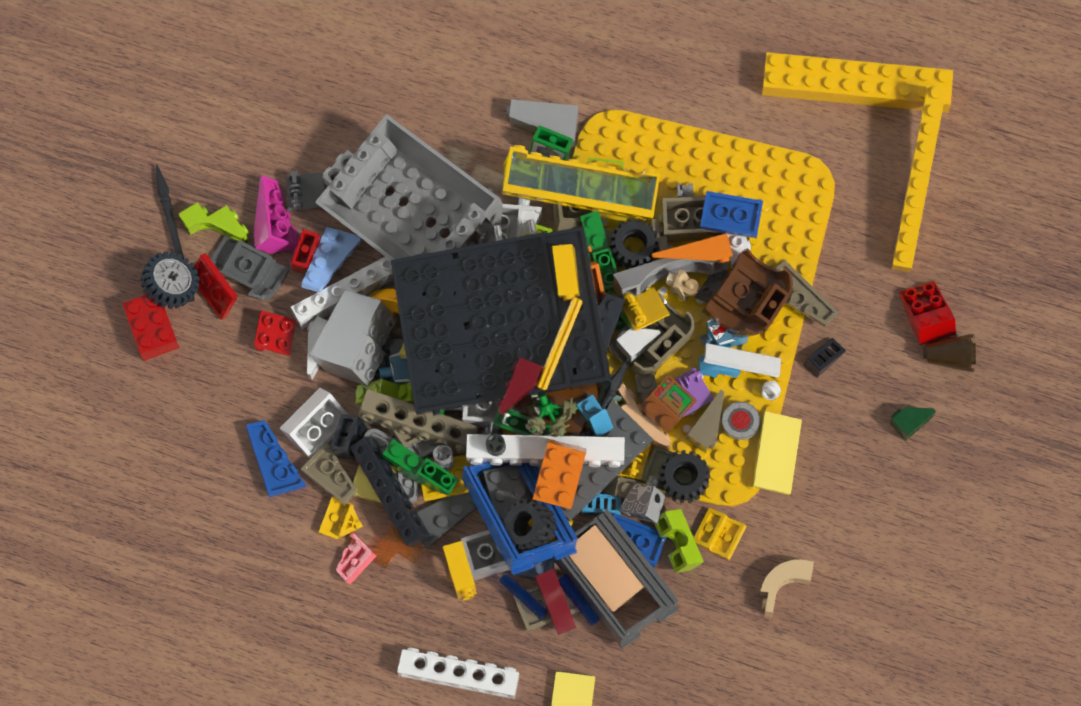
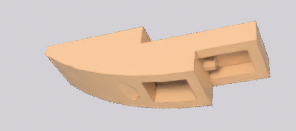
(653, 429)

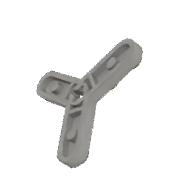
(421, 448)

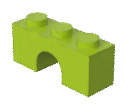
(674, 526)

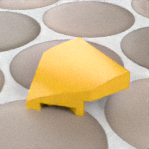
(339, 520)

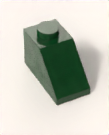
(911, 420)

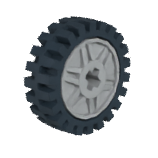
(169, 280)

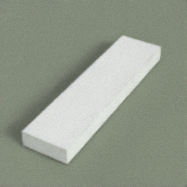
(742, 360)

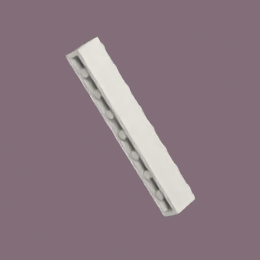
(532, 449)

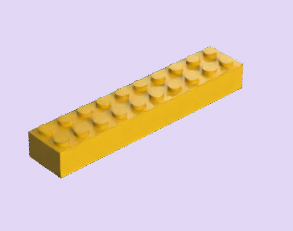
(852, 81)

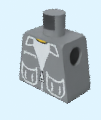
(644, 501)

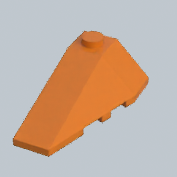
(706, 249)

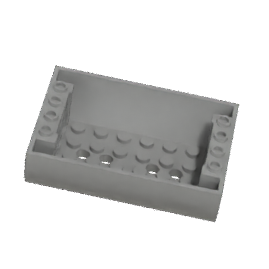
(430, 183)

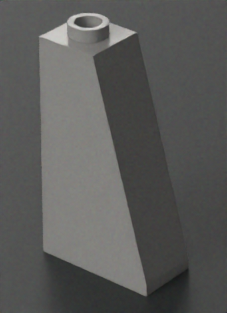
(553, 116)

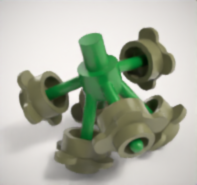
(558, 414)

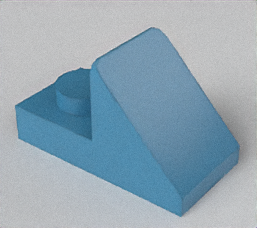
(595, 416)

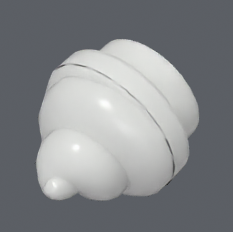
(771, 390)

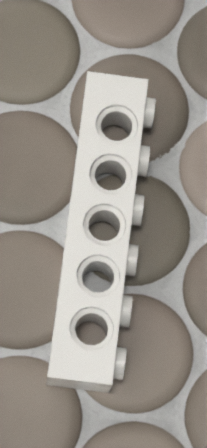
(361, 282)
(466, 681)

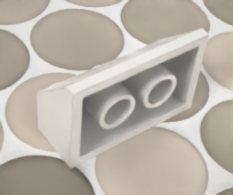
(314, 422)

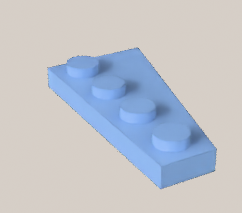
(329, 256)

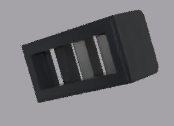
(815, 365)

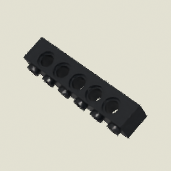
(390, 492)

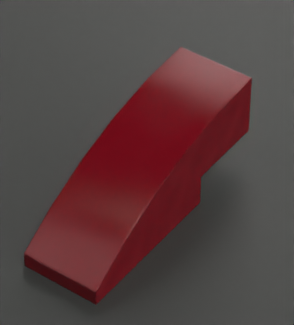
(555, 601)

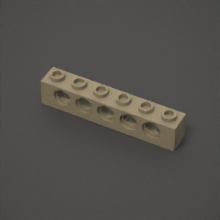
(406, 426)

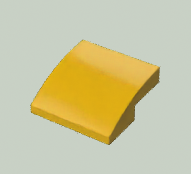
(719, 534)

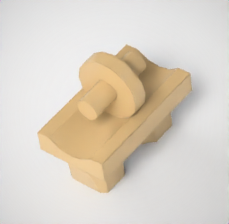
(682, 285)

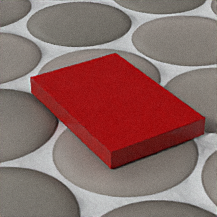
(214, 287)

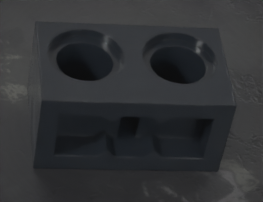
(348, 432)

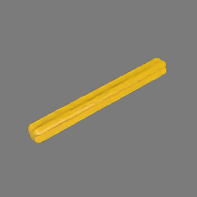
(559, 343)

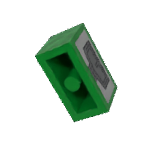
(551, 143)

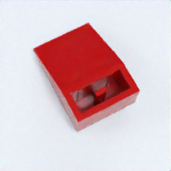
(928, 313)

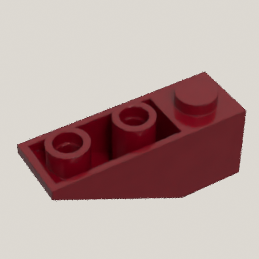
(523, 381)

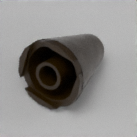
(952, 353)

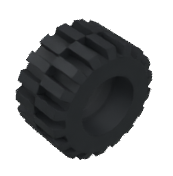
(638, 230)
(688, 461)
(542, 527)

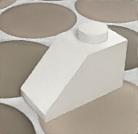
(635, 343)

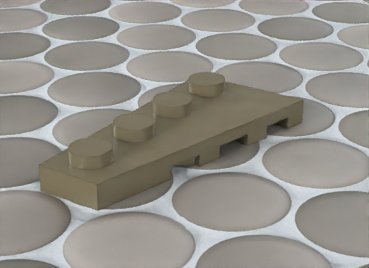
(808, 300)

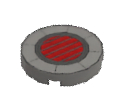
(740, 421)

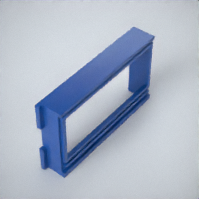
(516, 562)

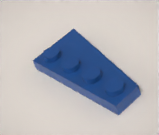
(275, 467)

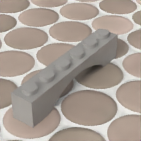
(642, 277)

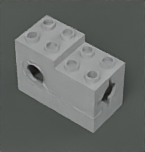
(354, 338)

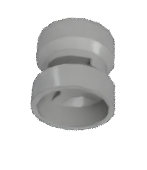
(443, 457)

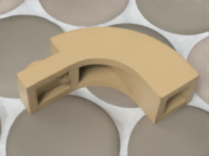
(788, 572)

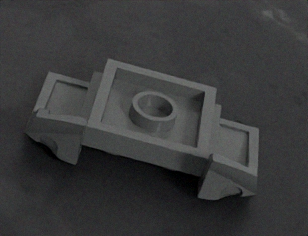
(249, 268)

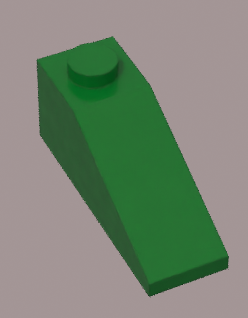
(516, 423)

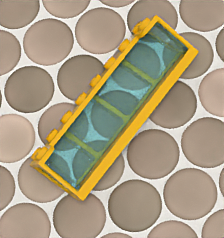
(580, 184)

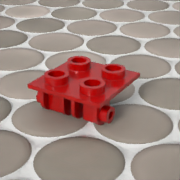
(274, 333)

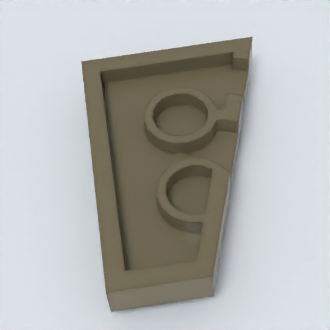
(328, 474)

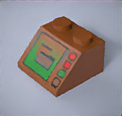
(667, 403)

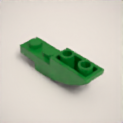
(600, 248)
(420, 470)

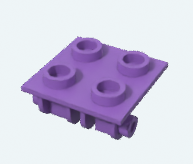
(696, 387)

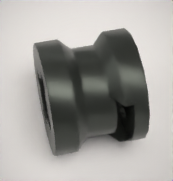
(495, 440)

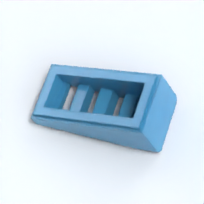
(595, 511)

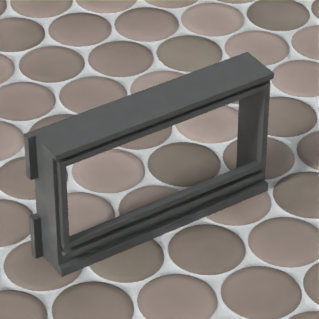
(640, 567)

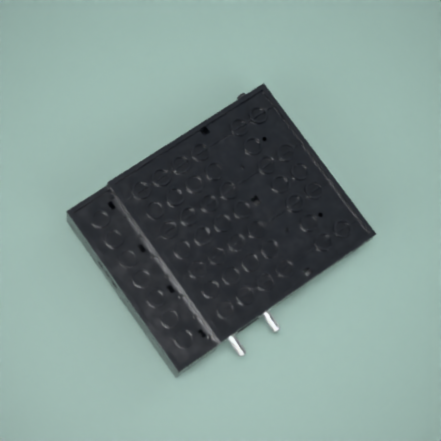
(513, 314)

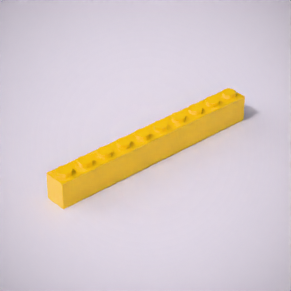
(919, 178)

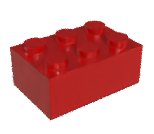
(150, 327)

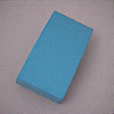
(713, 370)

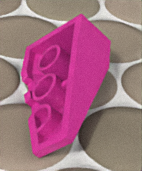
(272, 224)

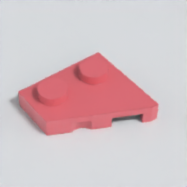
(354, 559)

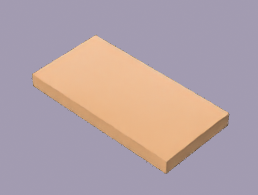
(605, 569)

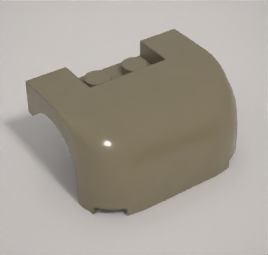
(675, 332)

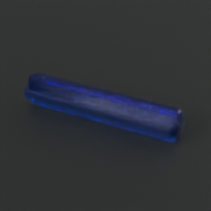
(523, 595)
(578, 600)

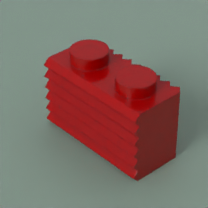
(304, 251)

